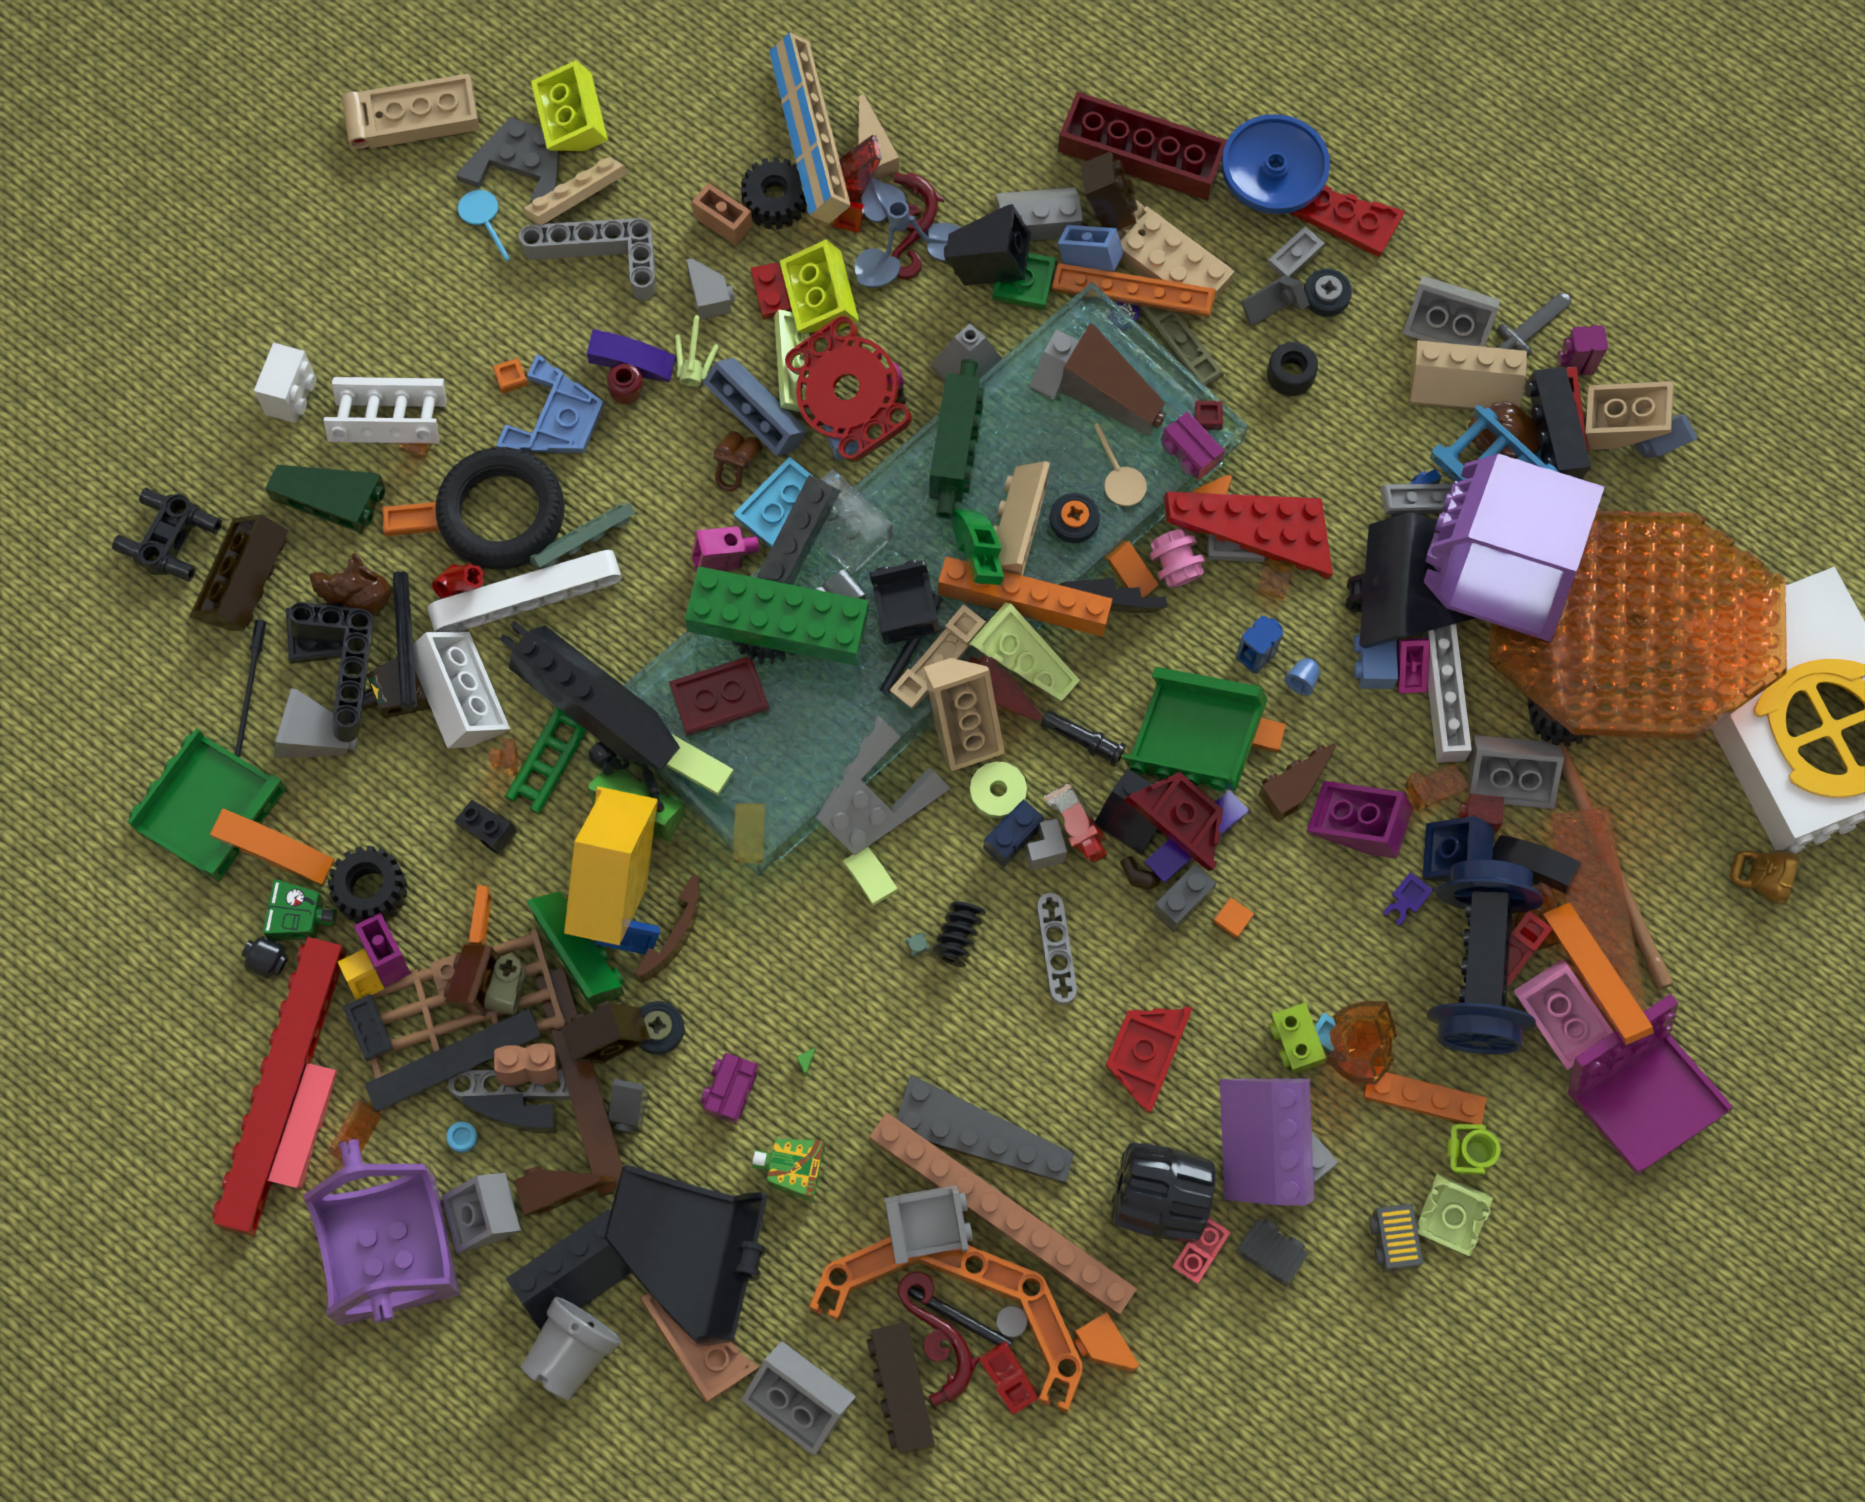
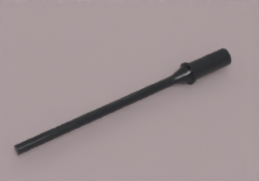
(256, 649)

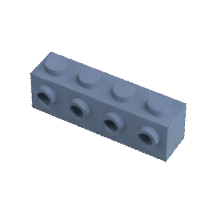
(755, 406)

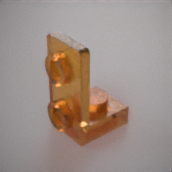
(1434, 786)

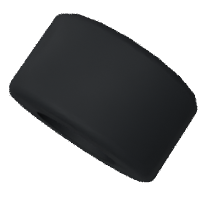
(1292, 353)

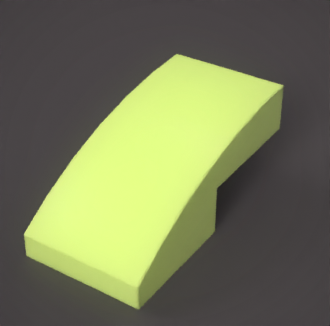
(870, 876)

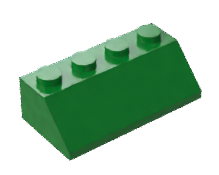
(578, 954)

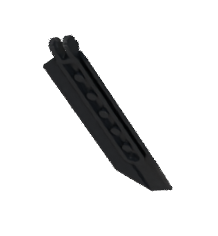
(591, 696)

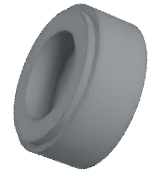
(1011, 1322)

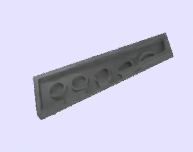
(977, 1133)

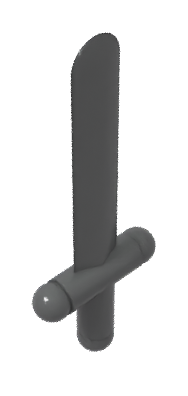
(1517, 338)

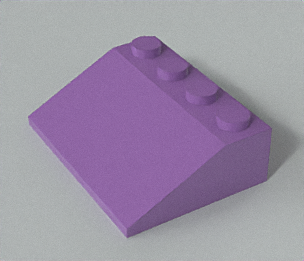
(1267, 1141)

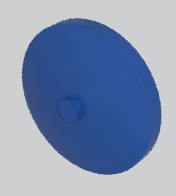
(1275, 164)

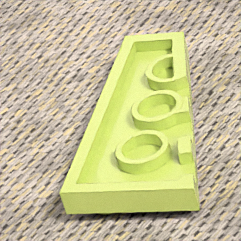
(786, 339)
(1024, 652)

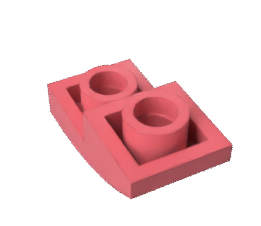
(1199, 1255)

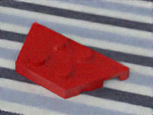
(1146, 1051)

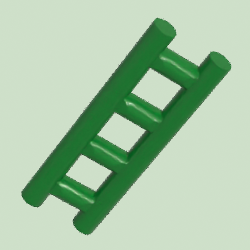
(553, 773)

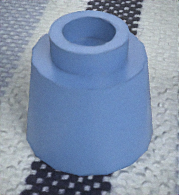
(1303, 676)

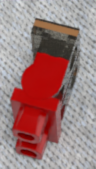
(1078, 821)

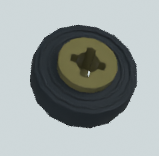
(662, 1039)

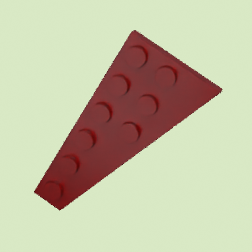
(1266, 525)

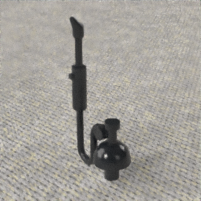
(607, 760)

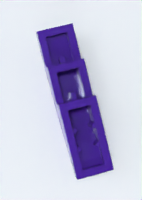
(1171, 858)

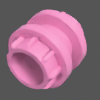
(1177, 558)

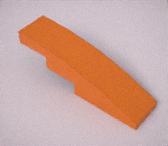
(272, 847)

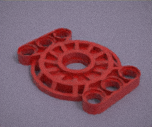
(868, 408)

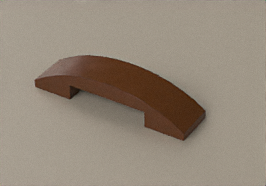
(655, 962)

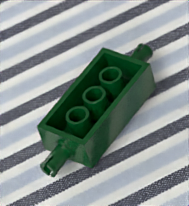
(956, 438)

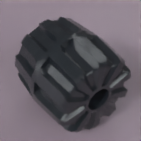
(1163, 1192)

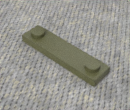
(1183, 344)

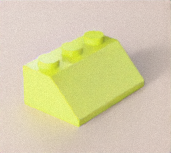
(569, 109)
(818, 287)

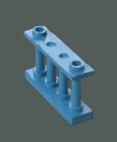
(1448, 457)

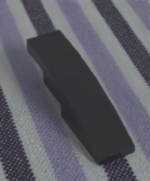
(1124, 600)

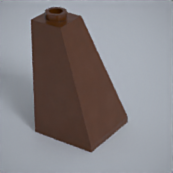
(1109, 384)

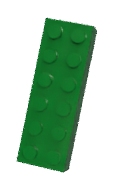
(777, 615)

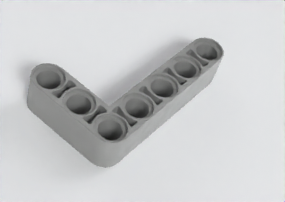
(598, 245)

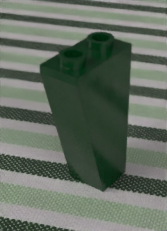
(329, 494)

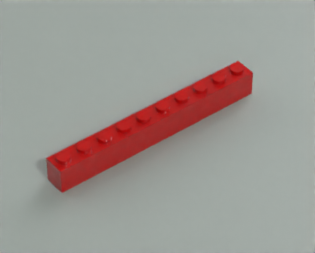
(291, 1049)

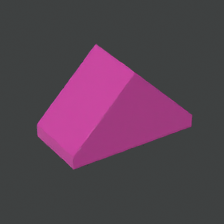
(1412, 665)

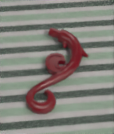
(931, 198)
(965, 1364)

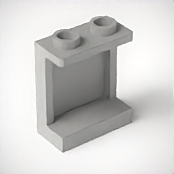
(927, 1222)

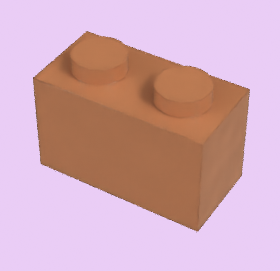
(722, 214)

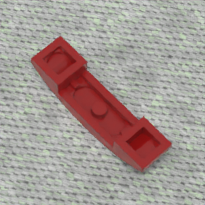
(1524, 942)

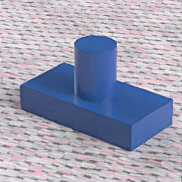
(637, 938)

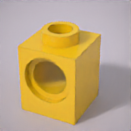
(360, 974)

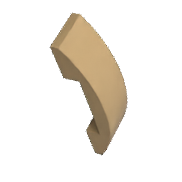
(952, 643)

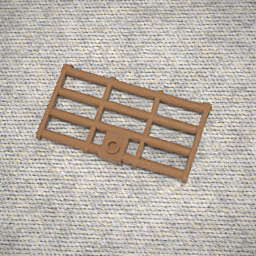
(442, 972)

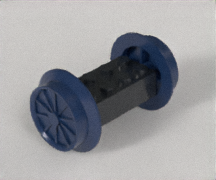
(1489, 895)

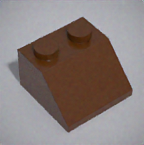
(471, 978)

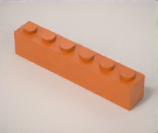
(1030, 598)

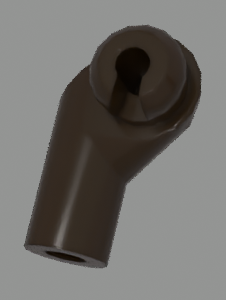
(1138, 877)

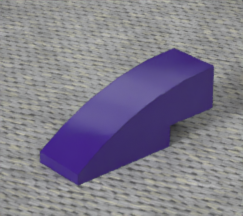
(613, 349)

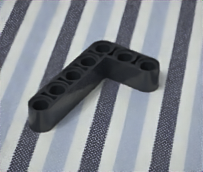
(352, 662)

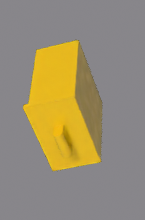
(610, 865)

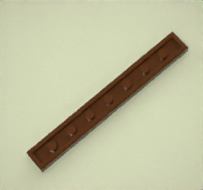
(584, 1092)

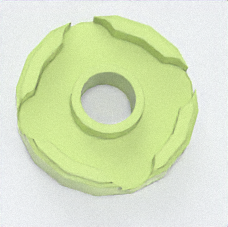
(993, 774)

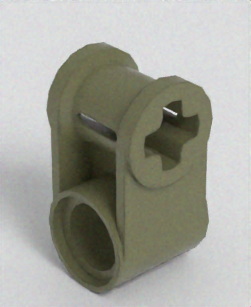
(504, 991)

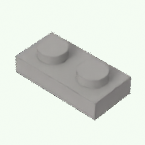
(1296, 253)
(1230, 551)

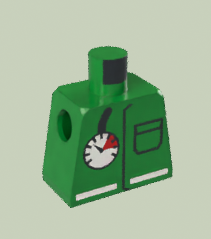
(295, 913)

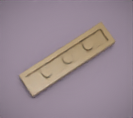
(575, 190)

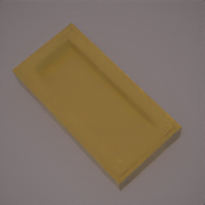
(749, 833)

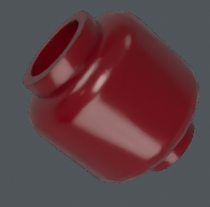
(625, 383)

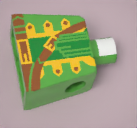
(792, 1166)

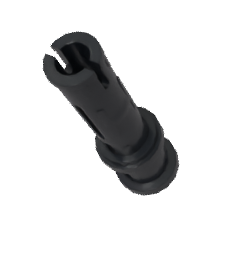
(1095, 742)

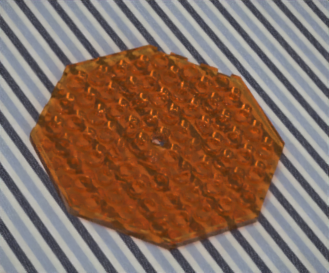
(1705, 640)

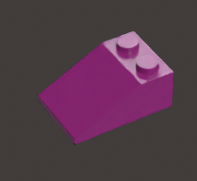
(1361, 818)

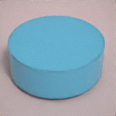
(462, 1137)

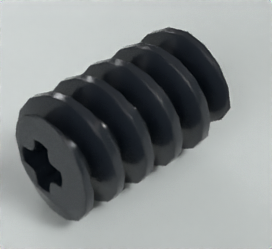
(956, 932)

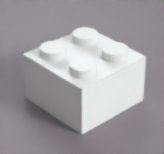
(285, 383)

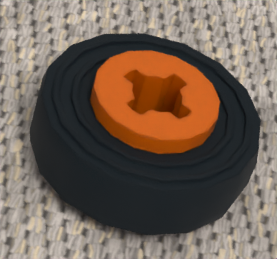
(1070, 527)

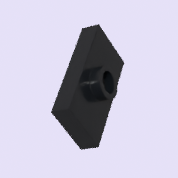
(368, 1027)

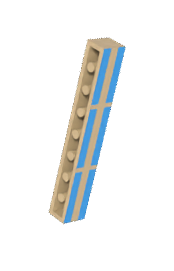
(809, 128)

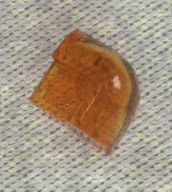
(1363, 1041)

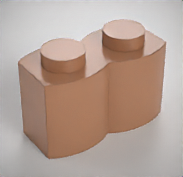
(519, 1065)

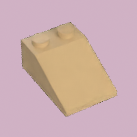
(1628, 413)

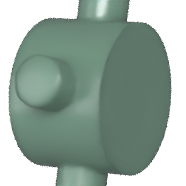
(917, 944)

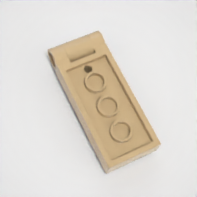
(410, 112)
(1166, 253)

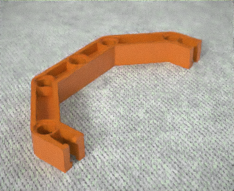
(996, 1276)

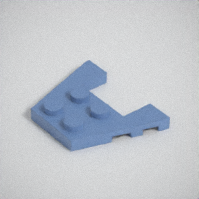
(565, 419)

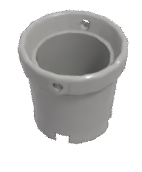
(568, 1348)

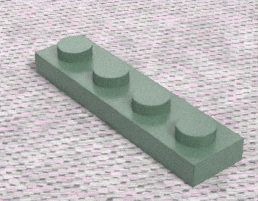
(591, 530)

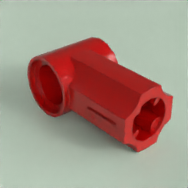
(457, 580)

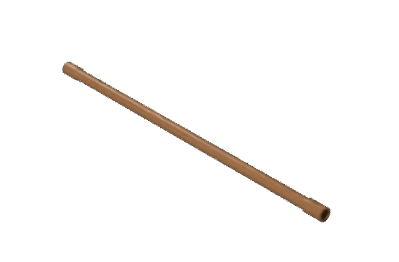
(1654, 962)

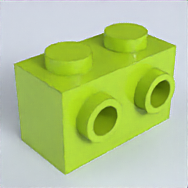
(1298, 1038)

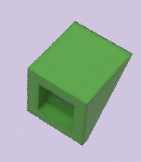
(805, 1060)

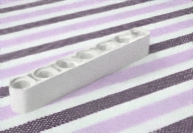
(525, 592)

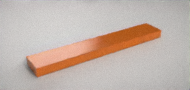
(1136, 289)
(1598, 974)

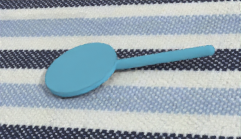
(479, 208)

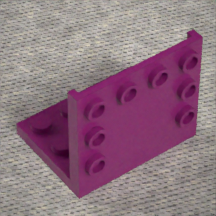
(1646, 1092)

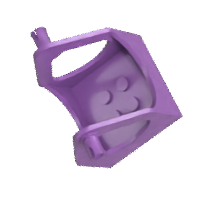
(381, 1243)

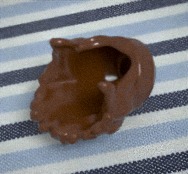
(353, 588)

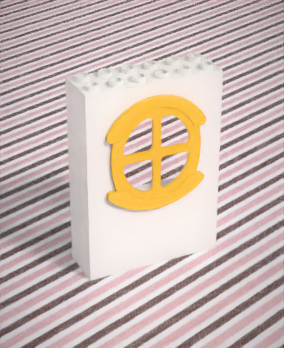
(1786, 792)

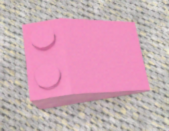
(1563, 1012)

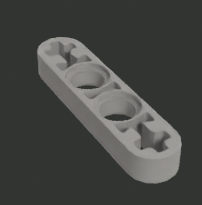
(1054, 949)

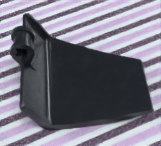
(1393, 588)
(688, 1248)

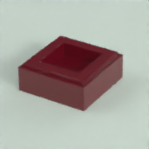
(1209, 414)

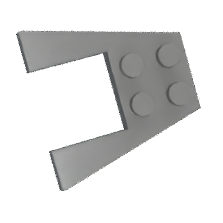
(857, 813)

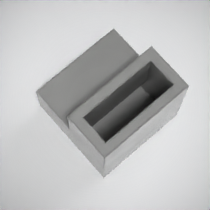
(1050, 848)

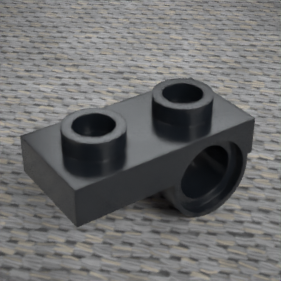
(486, 826)

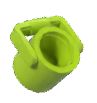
(1474, 1152)

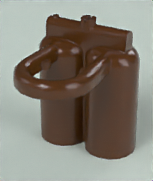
(737, 452)

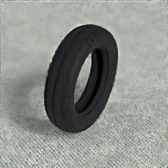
(487, 464)

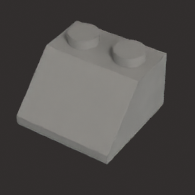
(481, 1212)

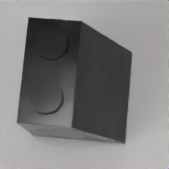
(990, 248)

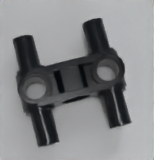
(167, 534)

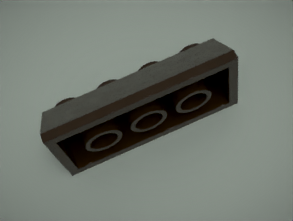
(239, 572)

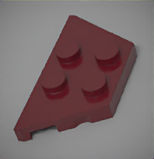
(1182, 815)

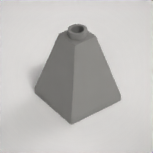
(966, 345)
(308, 730)

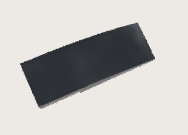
(1546, 864)
(513, 1112)

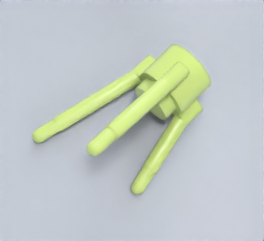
(691, 372)

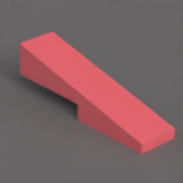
(302, 1126)

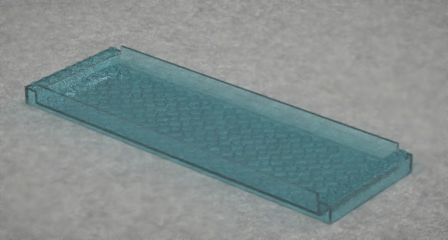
(827, 707)

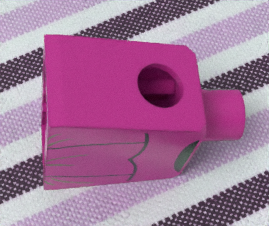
(722, 548)

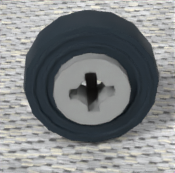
(1318, 295)

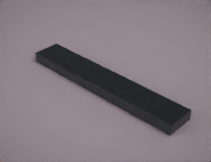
(451, 1060)

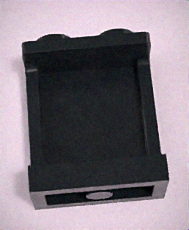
(904, 601)

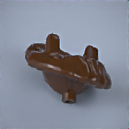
(1516, 422)

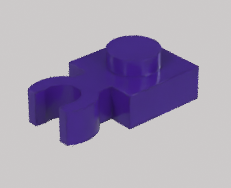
(1410, 895)

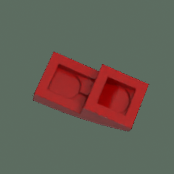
(1009, 1377)

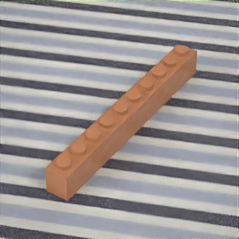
(1004, 1215)

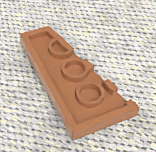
(709, 1367)

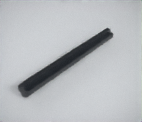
(404, 640)

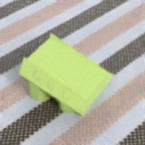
(1454, 1214)

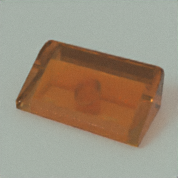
(357, 1126)

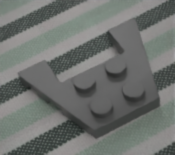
(518, 149)

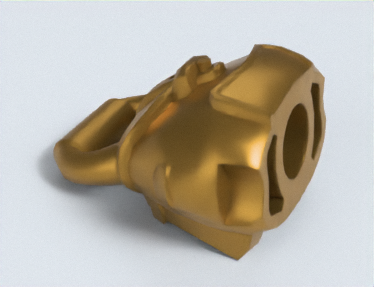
(1769, 875)

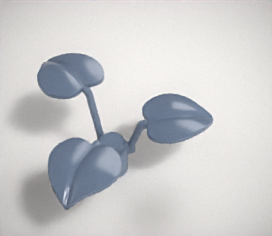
(886, 201)

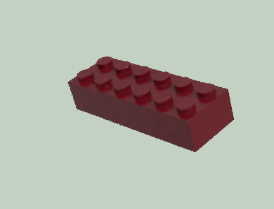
(1143, 144)

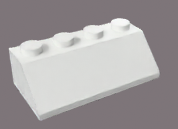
(458, 689)

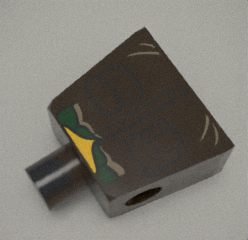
(386, 691)

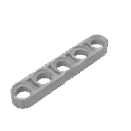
(479, 1077)

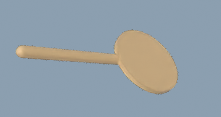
(1124, 484)

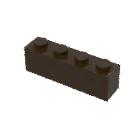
(902, 1389)

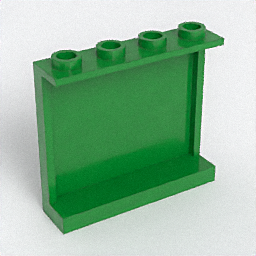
(1198, 729)
(190, 797)

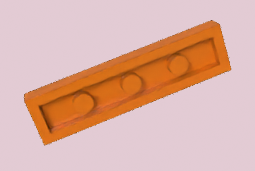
(1427, 1099)

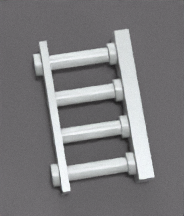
(385, 392)

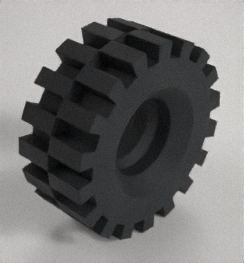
(773, 210)

